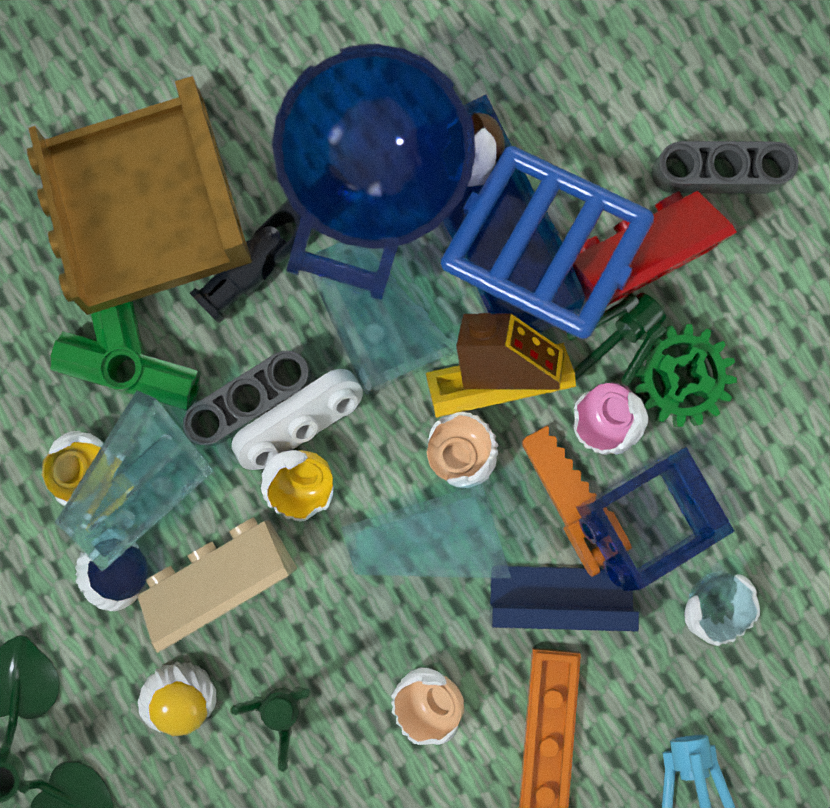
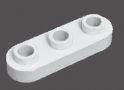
(297, 418)

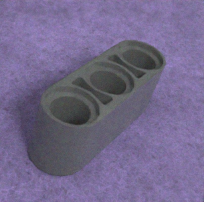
(743, 157)
(224, 400)

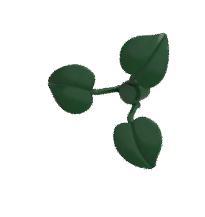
(29, 690)

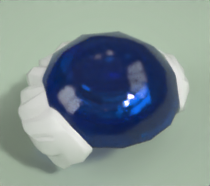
(117, 584)

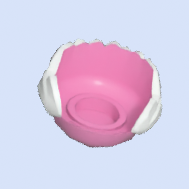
(610, 419)

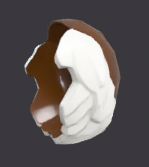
(489, 147)

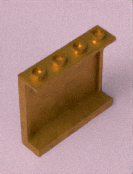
(138, 202)

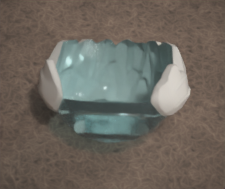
(721, 607)

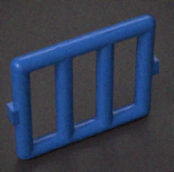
(540, 302)

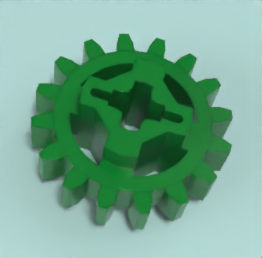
(702, 385)

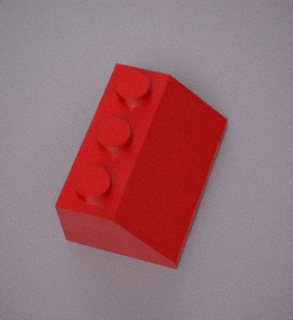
(679, 234)

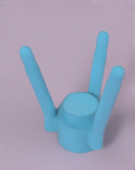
(694, 759)

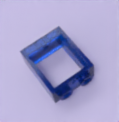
(693, 500)

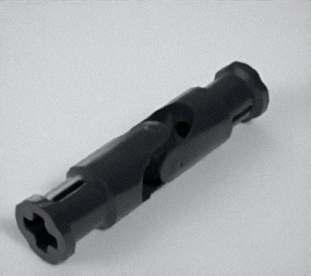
(266, 251)

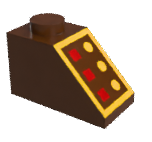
(506, 354)

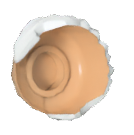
(462, 449)
(427, 706)

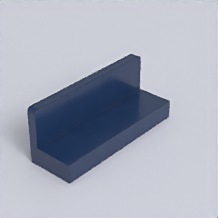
(560, 600)

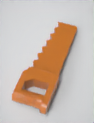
(567, 493)

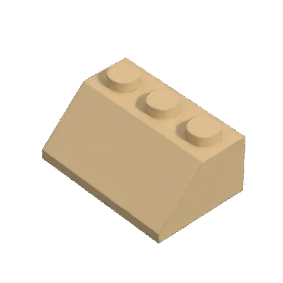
(213, 582)

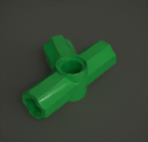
(117, 342)

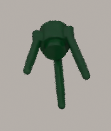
(638, 319)
(278, 713)

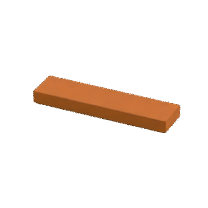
(549, 728)

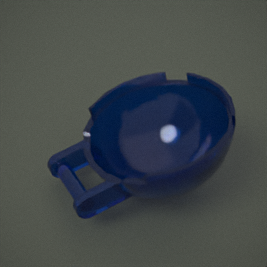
(370, 156)

